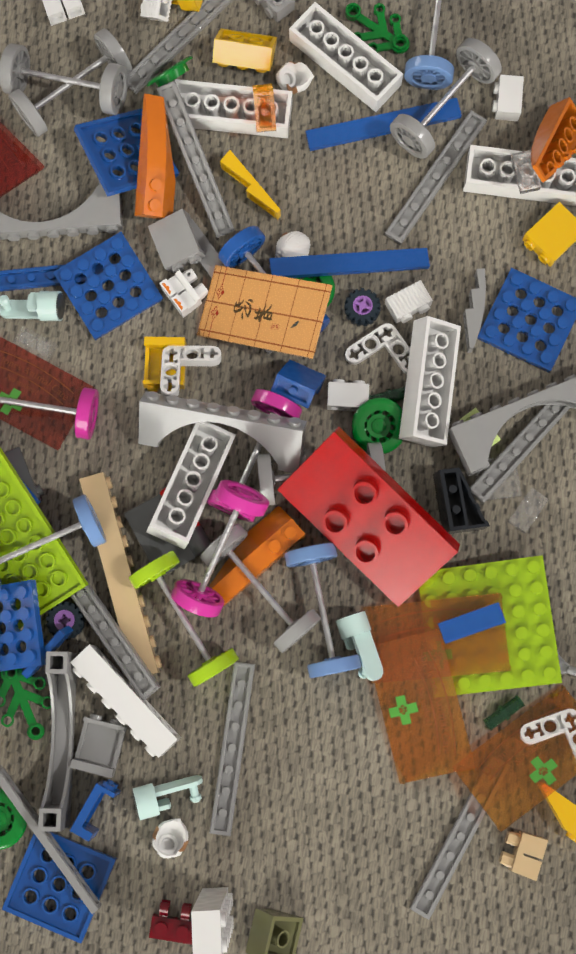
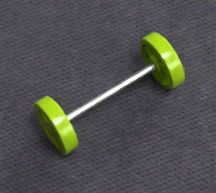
(155, 571)

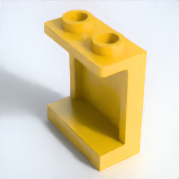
(552, 234)
(153, 361)

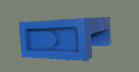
(298, 383)
(81, 825)

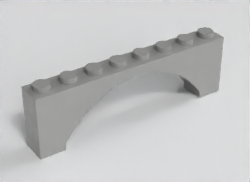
(93, 216)
(278, 434)
(475, 437)
(56, 802)

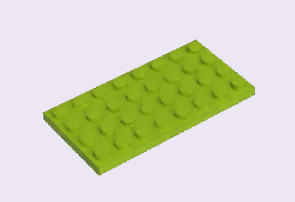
(23, 524)

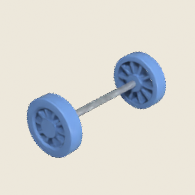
(430, 70)
(87, 521)
(311, 556)

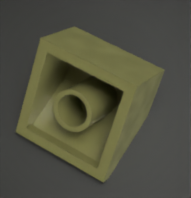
(274, 932)

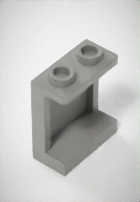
(176, 241)
(99, 746)

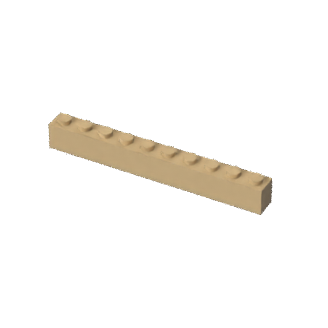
(118, 568)

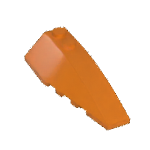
(554, 139)
(155, 166)
(258, 552)

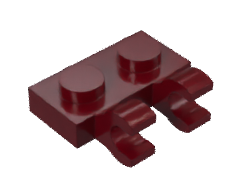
(172, 928)

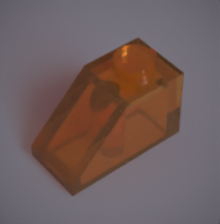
(264, 108)

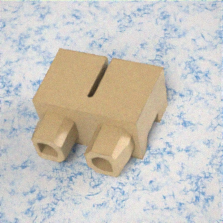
(527, 844)

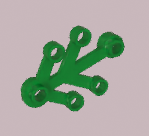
(379, 30)
(21, 697)

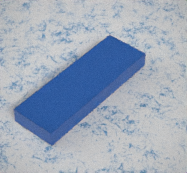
(472, 623)
(52, 645)

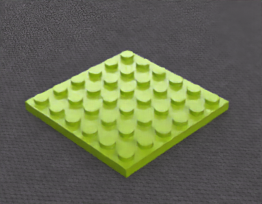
(526, 613)

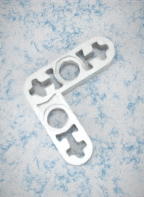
(388, 343)
(180, 359)
(561, 727)

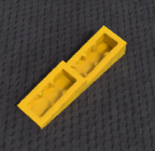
(254, 191)

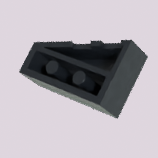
(456, 504)

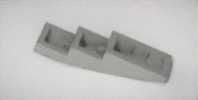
(473, 316)

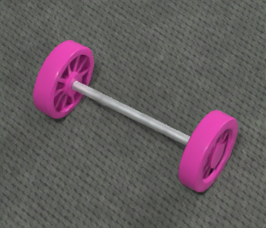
(268, 403)
(85, 413)
(197, 596)

